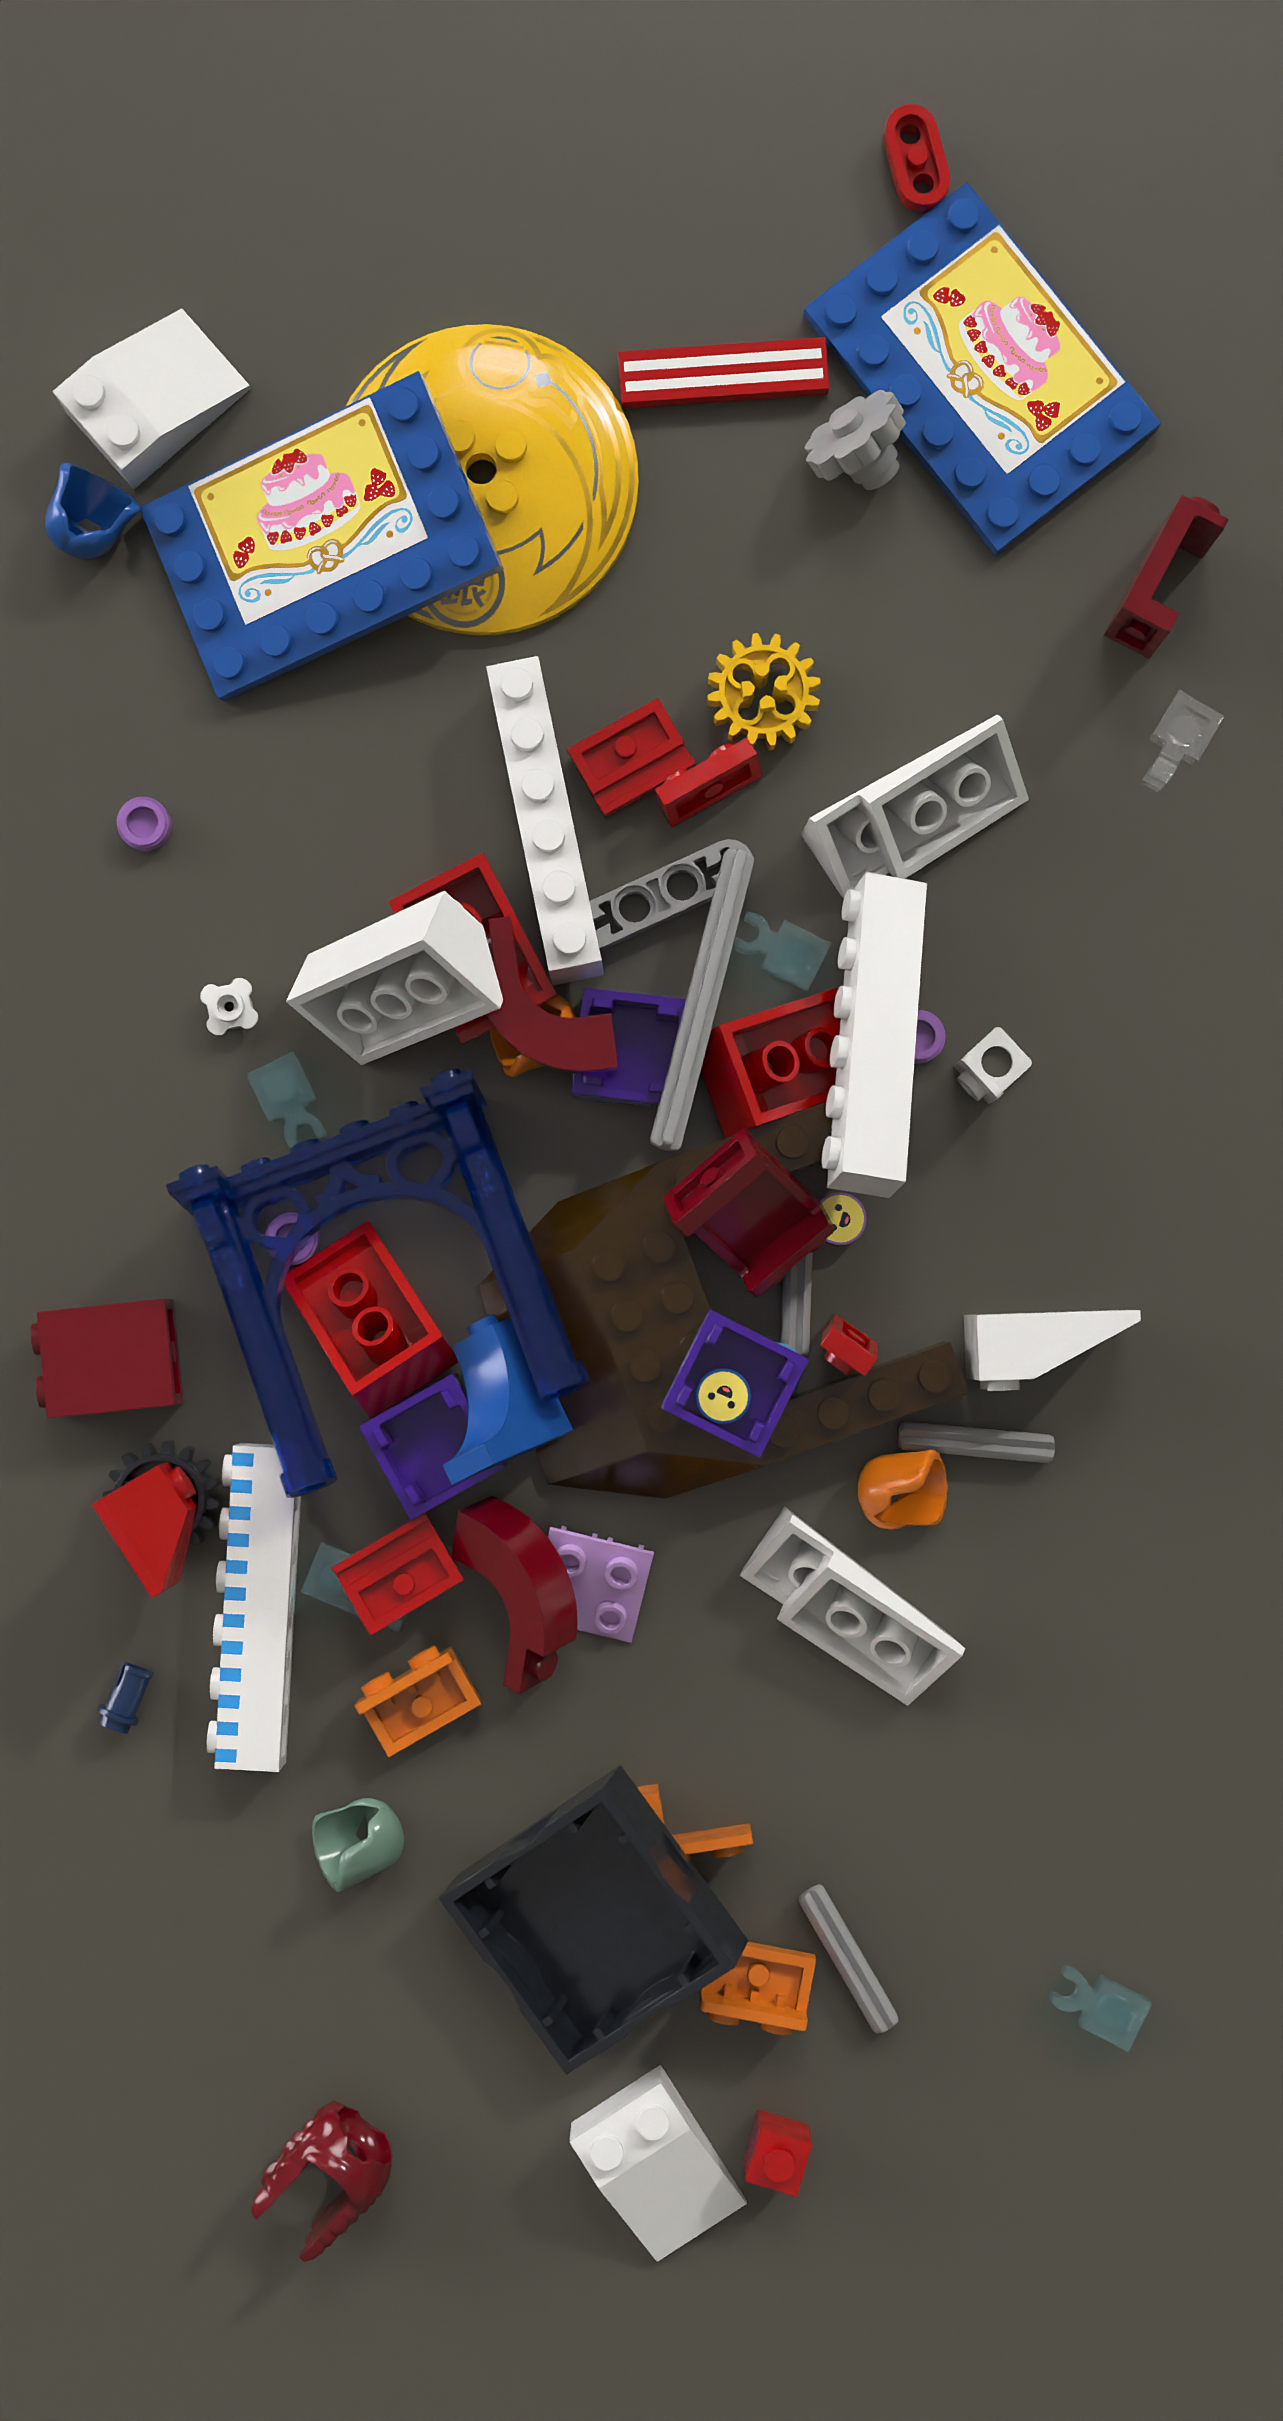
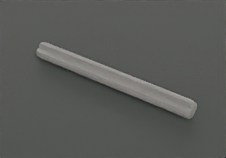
(702, 1000)

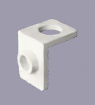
(977, 1081)

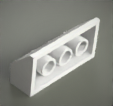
(399, 980)

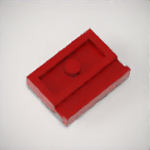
(630, 757)
(397, 1573)

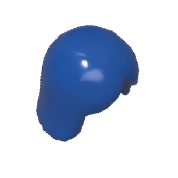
(90, 497)

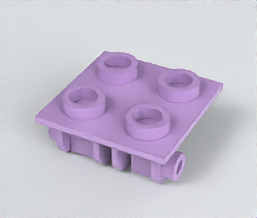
(605, 1581)

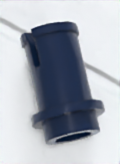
(125, 1698)

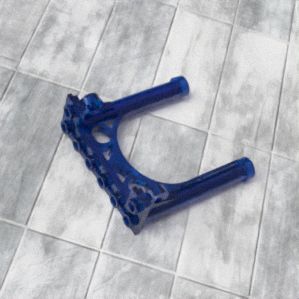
(213, 1198)

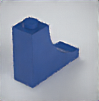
(502, 1401)

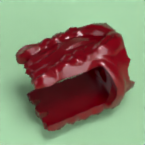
(325, 2144)

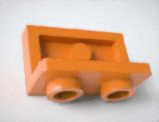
(417, 1700)
(765, 1988)

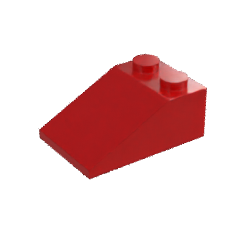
(481, 895)
(771, 1062)
(369, 1320)

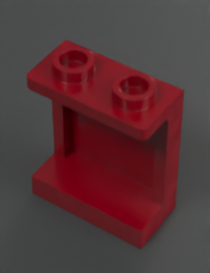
(1139, 620)
(750, 1212)
(107, 1358)

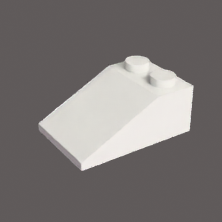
(151, 395)
(1029, 1344)
(655, 2164)

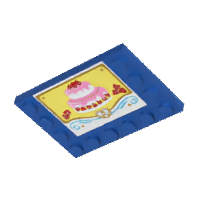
(988, 363)
(321, 537)

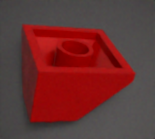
(152, 1524)

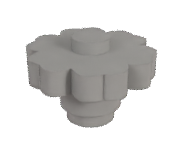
(859, 441)

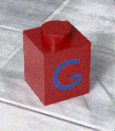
(777, 2153)

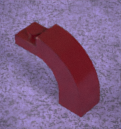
(547, 1039)
(529, 1578)

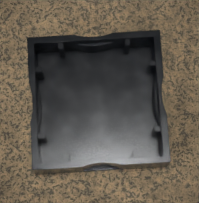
(594, 1920)

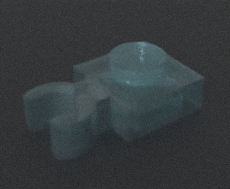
(790, 954)
(285, 1092)
(1107, 2009)

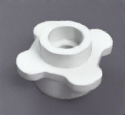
(241, 1016)

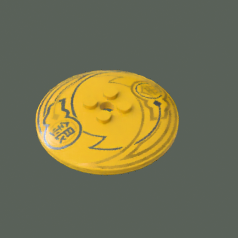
(560, 460)

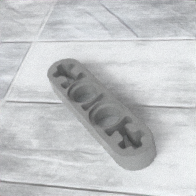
(654, 889)

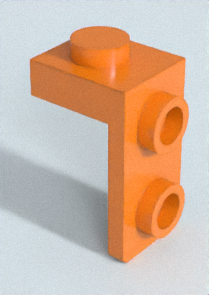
(720, 1841)

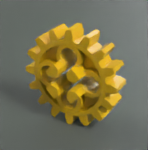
(793, 688)

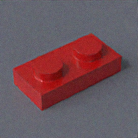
(719, 776)
(848, 1347)

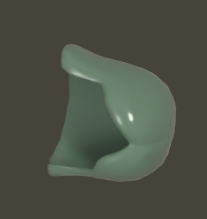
(342, 1854)

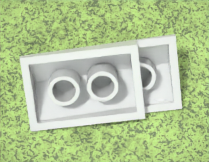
(919, 808)
(849, 1610)

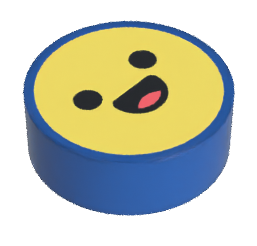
(723, 1395)

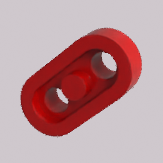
(917, 161)

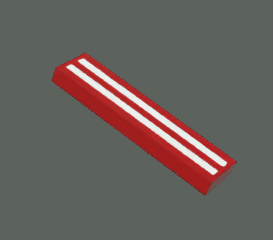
(723, 372)

